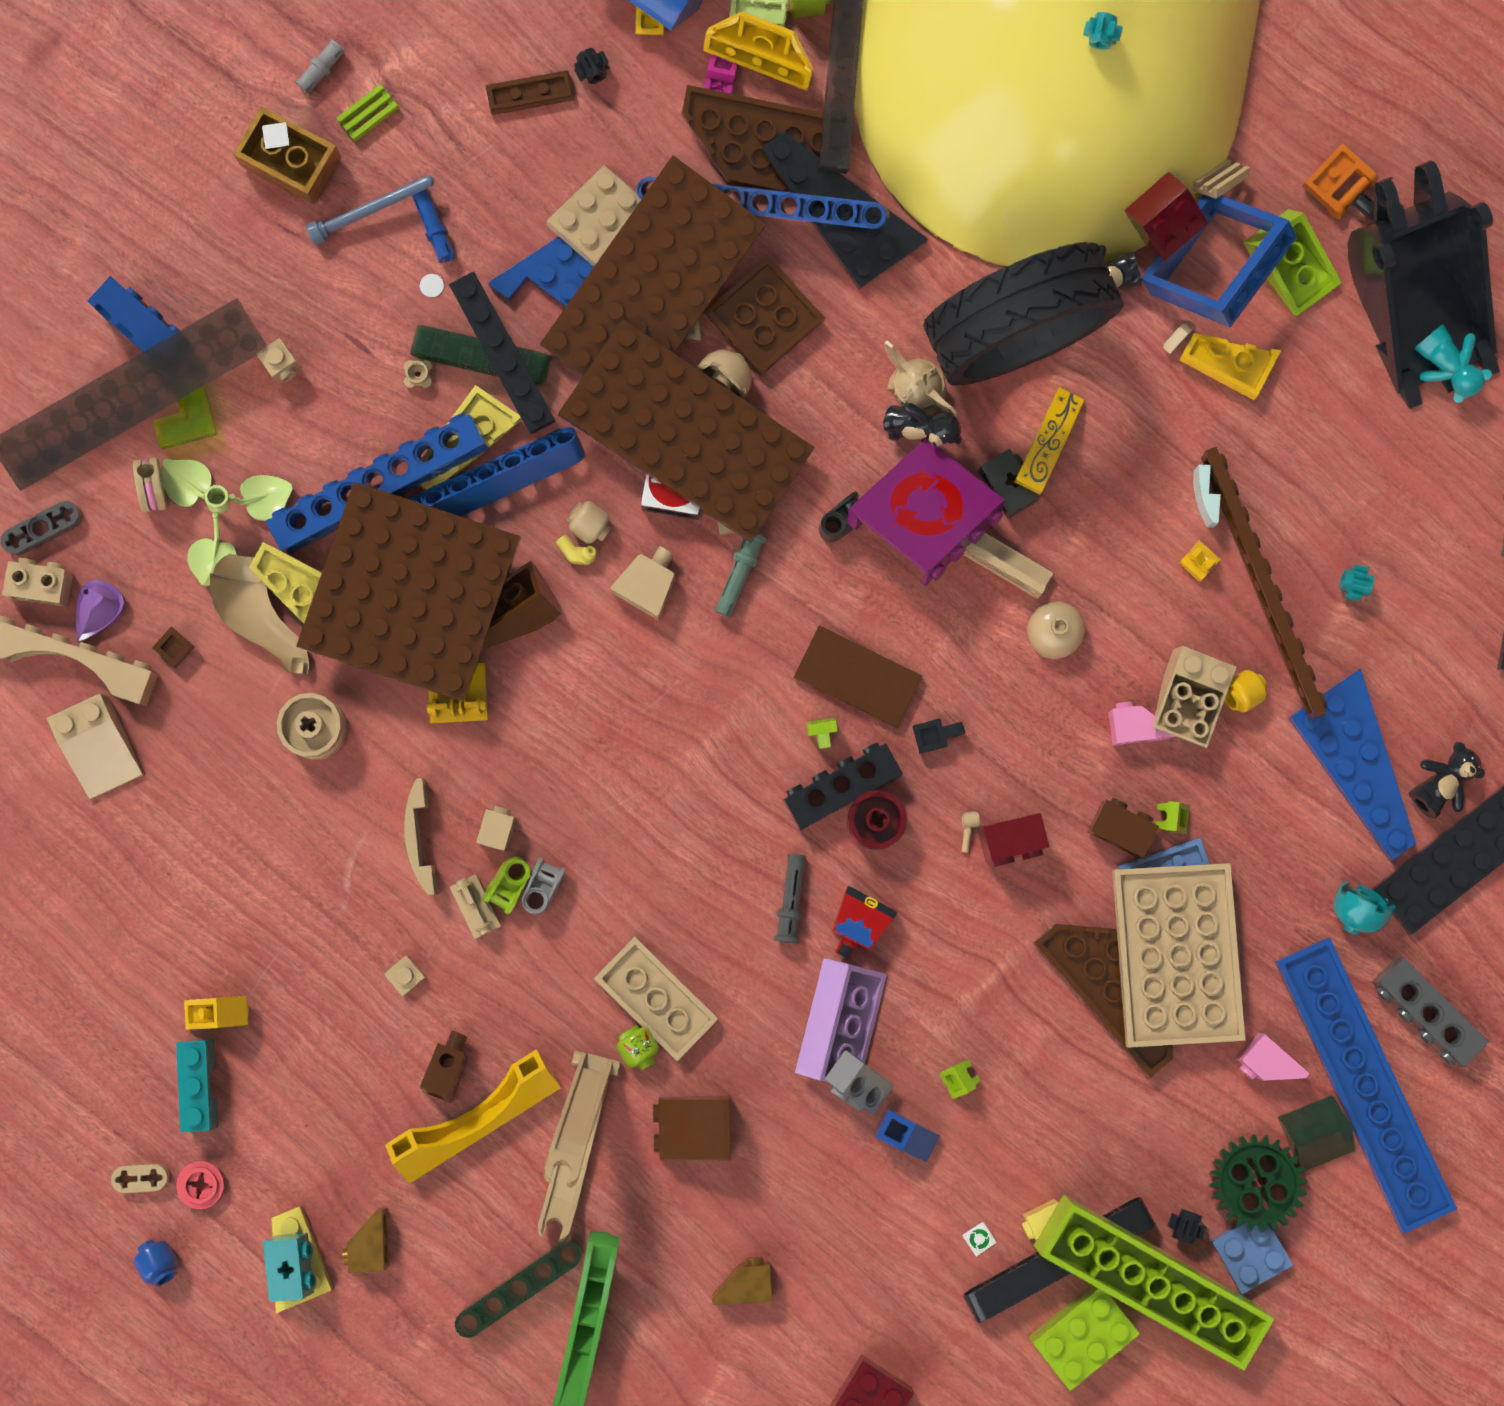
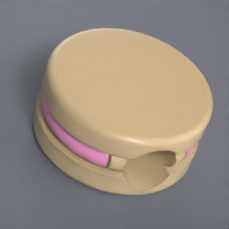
(149, 484)

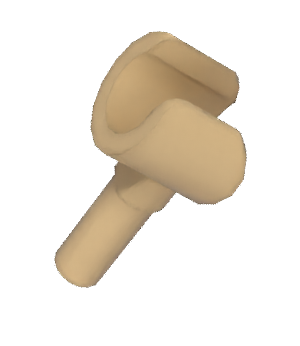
(969, 820)

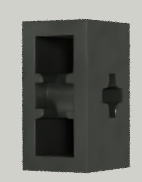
(995, 475)

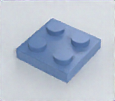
(1251, 1255)

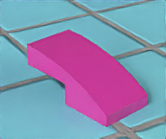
(721, 74)

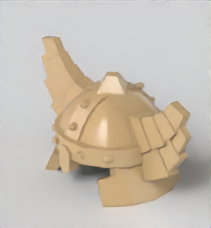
(918, 383)

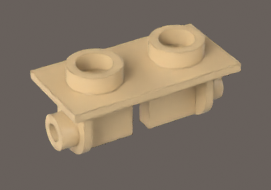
(476, 913)

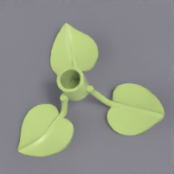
(190, 479)

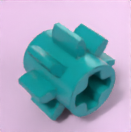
(1103, 30)
(1356, 582)

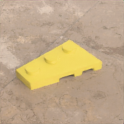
(295, 1222)

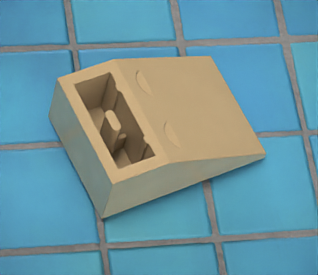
(1192, 695)

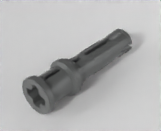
(790, 914)

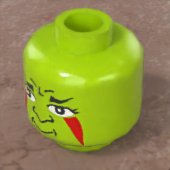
(637, 1047)

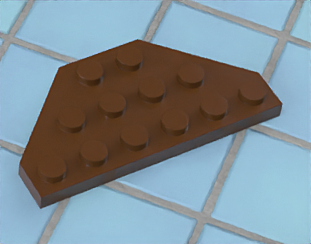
(737, 128)
(1091, 967)

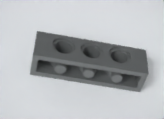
(1466, 1040)

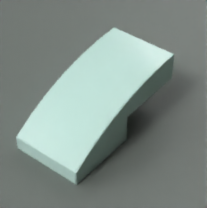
(1207, 503)

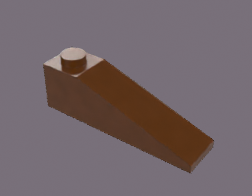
(523, 606)

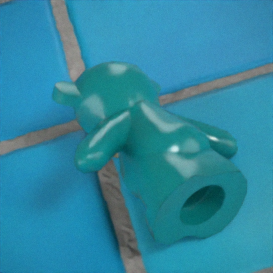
(1453, 365)

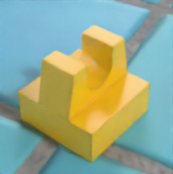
(1199, 561)

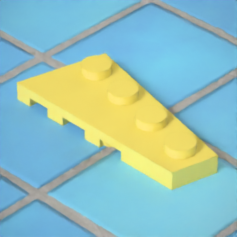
(493, 420)

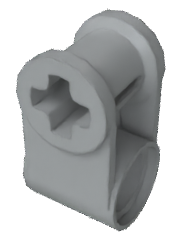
(543, 885)

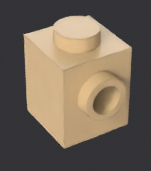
(279, 362)

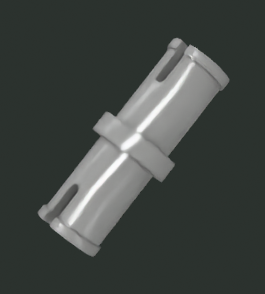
(320, 66)

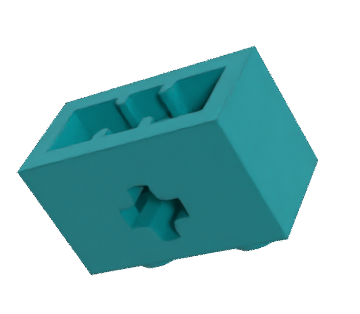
(287, 1282)

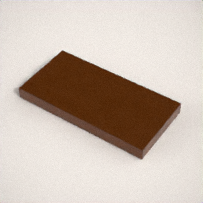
(858, 676)

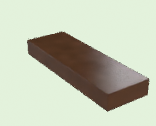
(529, 92)

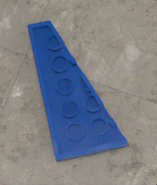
(1357, 761)

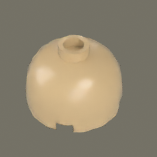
(728, 370)
(1056, 630)

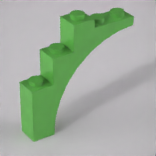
(587, 1319)

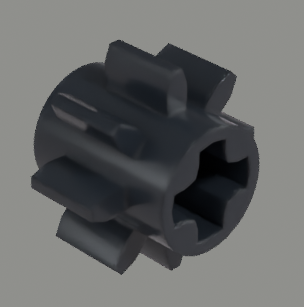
(591, 66)
(1187, 1226)

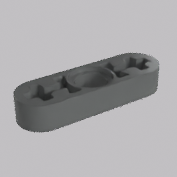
(26, 544)

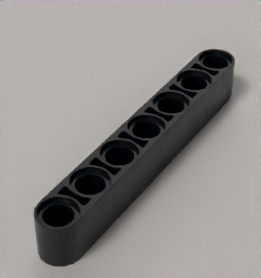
(1037, 1272)

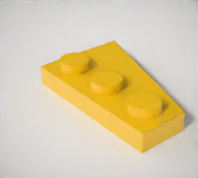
(1234, 365)

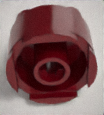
(870, 835)

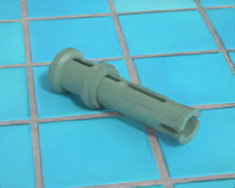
(744, 561)

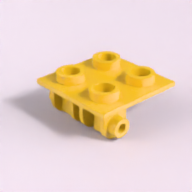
(448, 710)

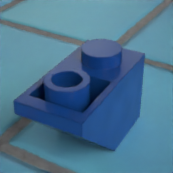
(906, 1135)

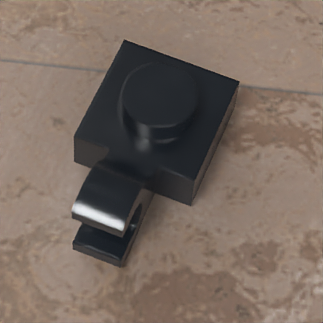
(933, 735)

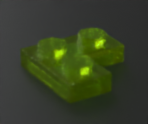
(189, 425)

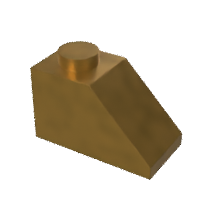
(369, 1246)
(746, 1284)

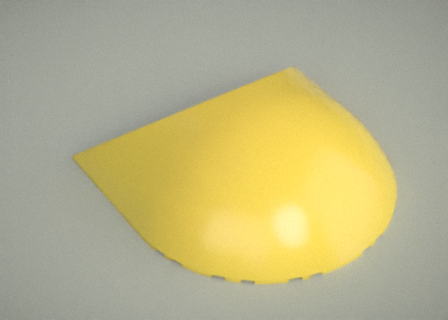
(1026, 136)

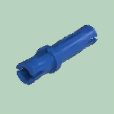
(435, 230)

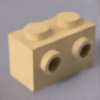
(37, 583)

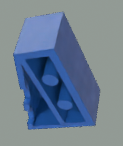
(129, 315)

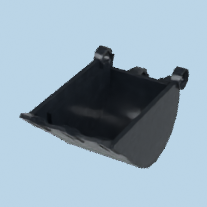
(1424, 272)

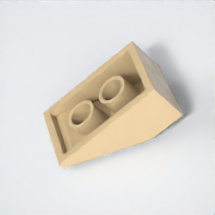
(95, 745)

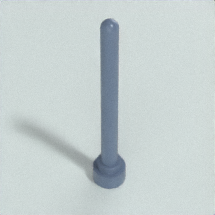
(320, 231)

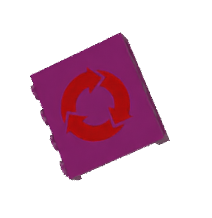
(928, 509)

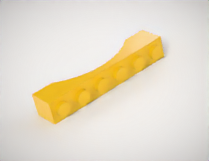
(428, 1147)

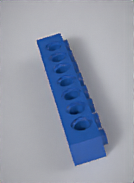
(317, 526)

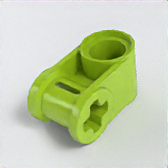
(506, 885)

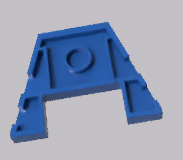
(552, 268)

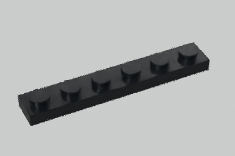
(502, 353)

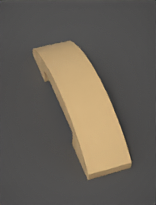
(417, 801)

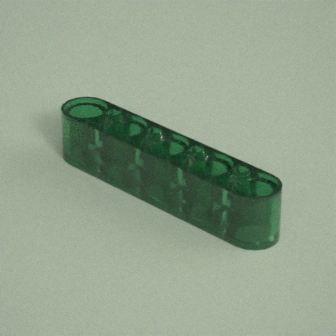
(468, 354)
(508, 1297)

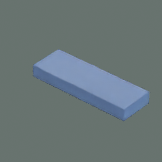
(1181, 855)

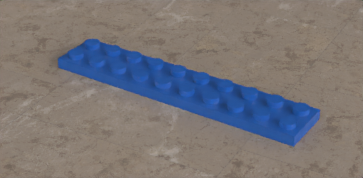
(1365, 1085)

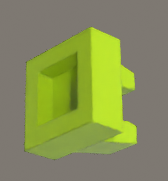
(821, 729)
(1176, 817)
(958, 1080)

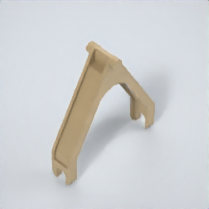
(574, 1140)

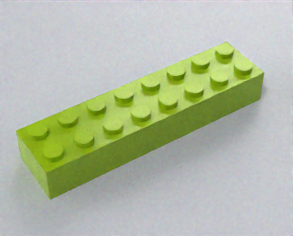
(1153, 1282)

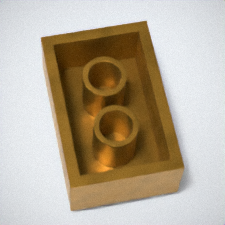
(297, 168)

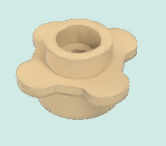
(411, 368)

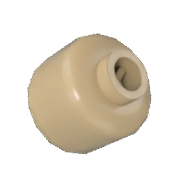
(588, 522)

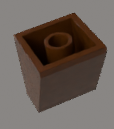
(693, 1128)

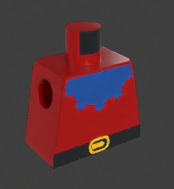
(860, 921)

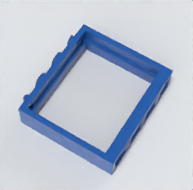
(1246, 281)

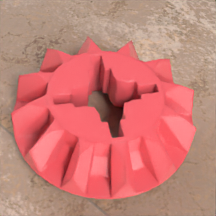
(189, 1193)

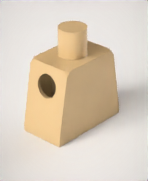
(647, 582)

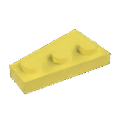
(287, 578)

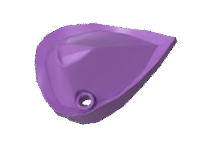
(98, 608)

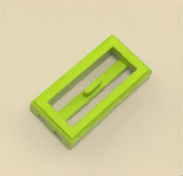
(360, 105)

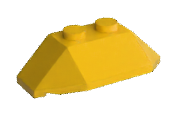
(760, 47)

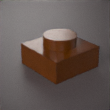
(173, 647)

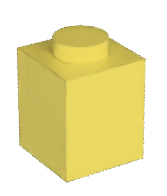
(1037, 1219)

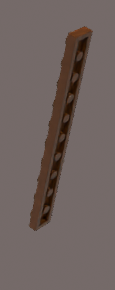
(1268, 594)

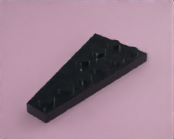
(861, 251)

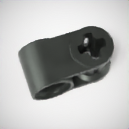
(839, 515)

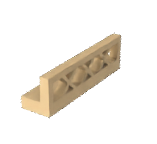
(1009, 565)

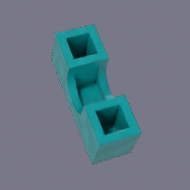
(195, 1098)

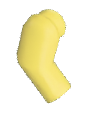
(574, 554)

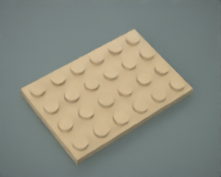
(1178, 955)

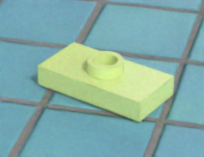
(769, 10)

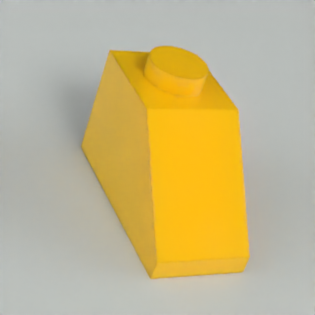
(216, 1012)

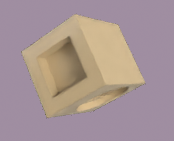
(497, 828)

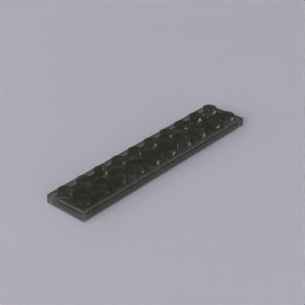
(129, 394)

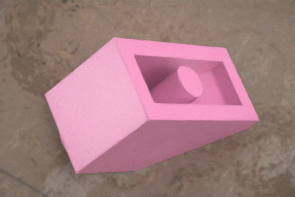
(1133, 725)
(1268, 1061)

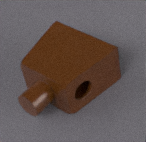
(443, 1081)

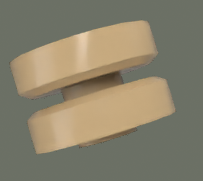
(296, 719)

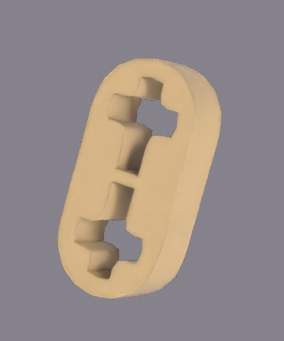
(140, 1185)

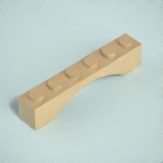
(122, 679)

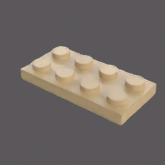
(656, 998)

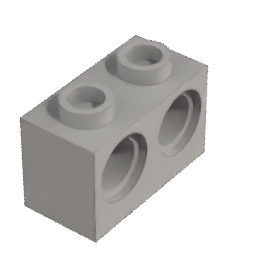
(858, 1082)

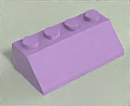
(840, 1017)

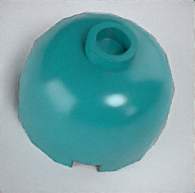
(1361, 909)

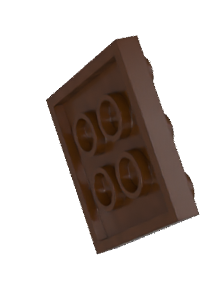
(764, 315)

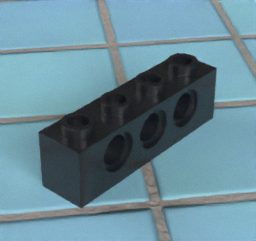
(885, 771)

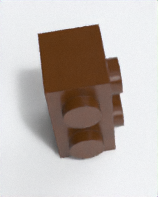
(1123, 828)

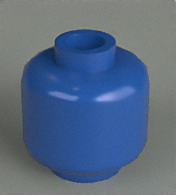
(156, 1262)

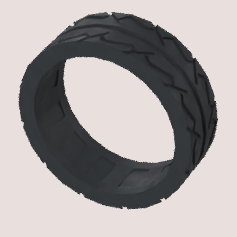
(1023, 313)

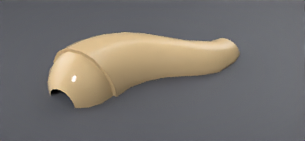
(246, 609)

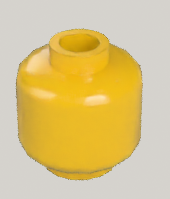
(1246, 691)

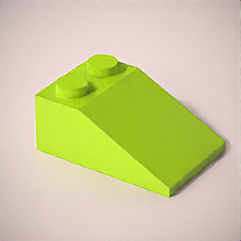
(1304, 270)

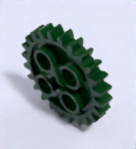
(1283, 1175)

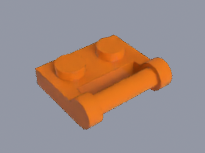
(1333, 174)

